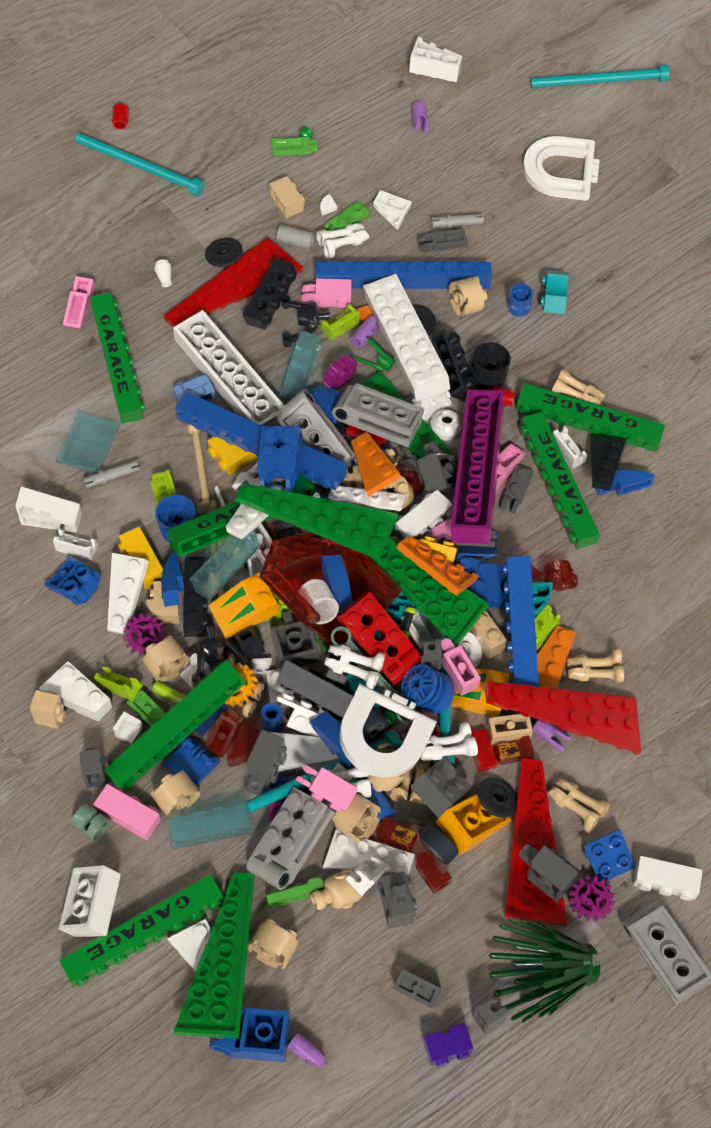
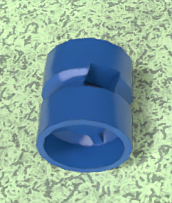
(520, 300)

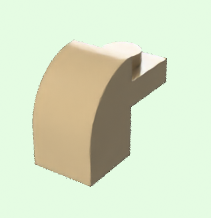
(156, 607)

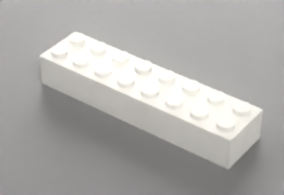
(406, 338)
(227, 370)

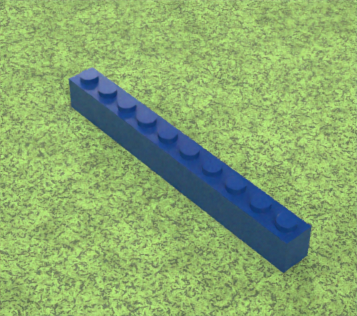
(411, 274)
(247, 434)

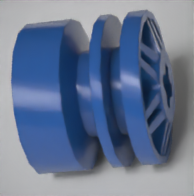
(173, 512)
(428, 689)

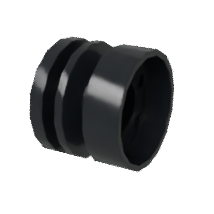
(490, 365)

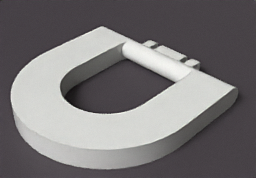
(558, 186)
(366, 758)

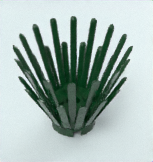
(566, 966)

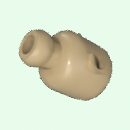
(336, 892)

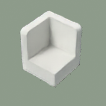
(191, 669)
(128, 728)

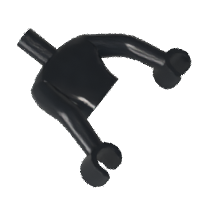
(307, 316)
(214, 651)

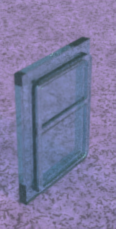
(87, 443)

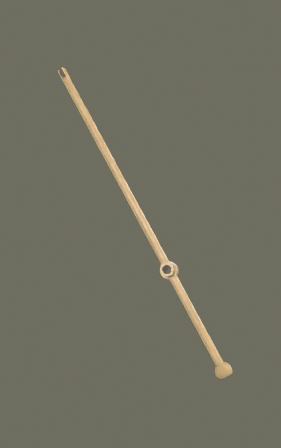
(206, 505)

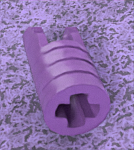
(420, 116)
(364, 332)
(547, 731)
(306, 1051)

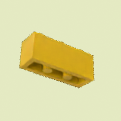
(136, 545)

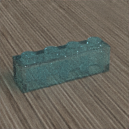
(300, 365)
(224, 564)
(209, 826)

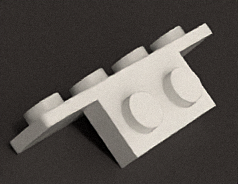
(357, 496)
(302, 713)

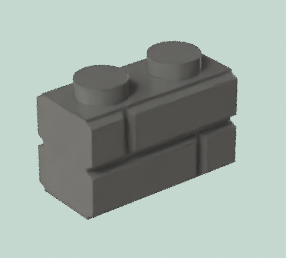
(92, 768)

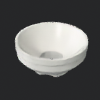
(446, 431)

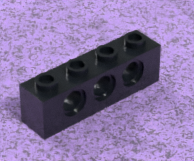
(269, 294)

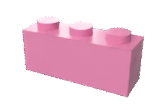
(127, 811)

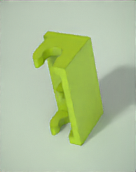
(340, 323)
(163, 486)
(545, 625)
(118, 684)

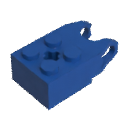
(280, 454)
(488, 582)
(251, 1044)

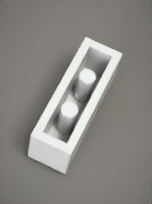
(667, 878)

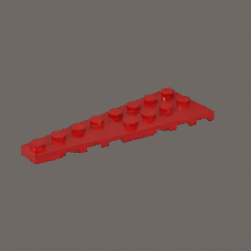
(232, 284)
(590, 714)
(533, 828)

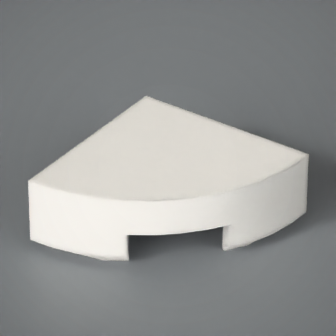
(327, 205)
(260, 666)

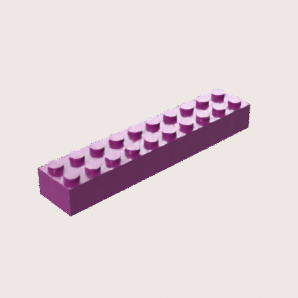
(478, 467)

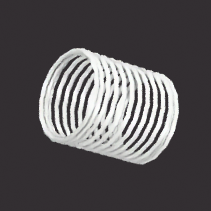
(322, 587)

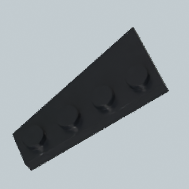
(605, 459)

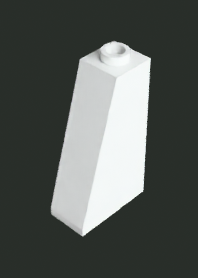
(304, 750)

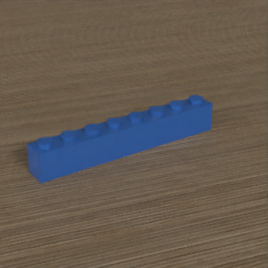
(522, 621)

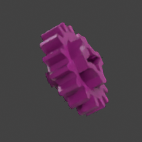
(340, 372)
(137, 630)
(601, 895)

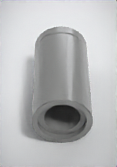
(295, 237)

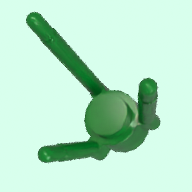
(384, 360)

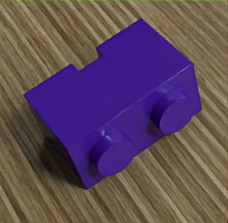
(452, 1045)

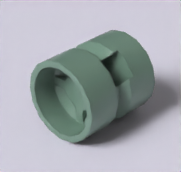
(90, 822)

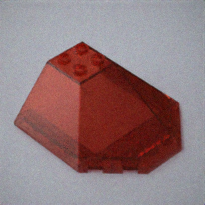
(298, 560)

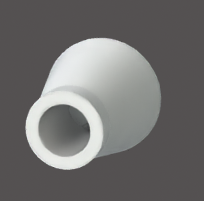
(163, 271)

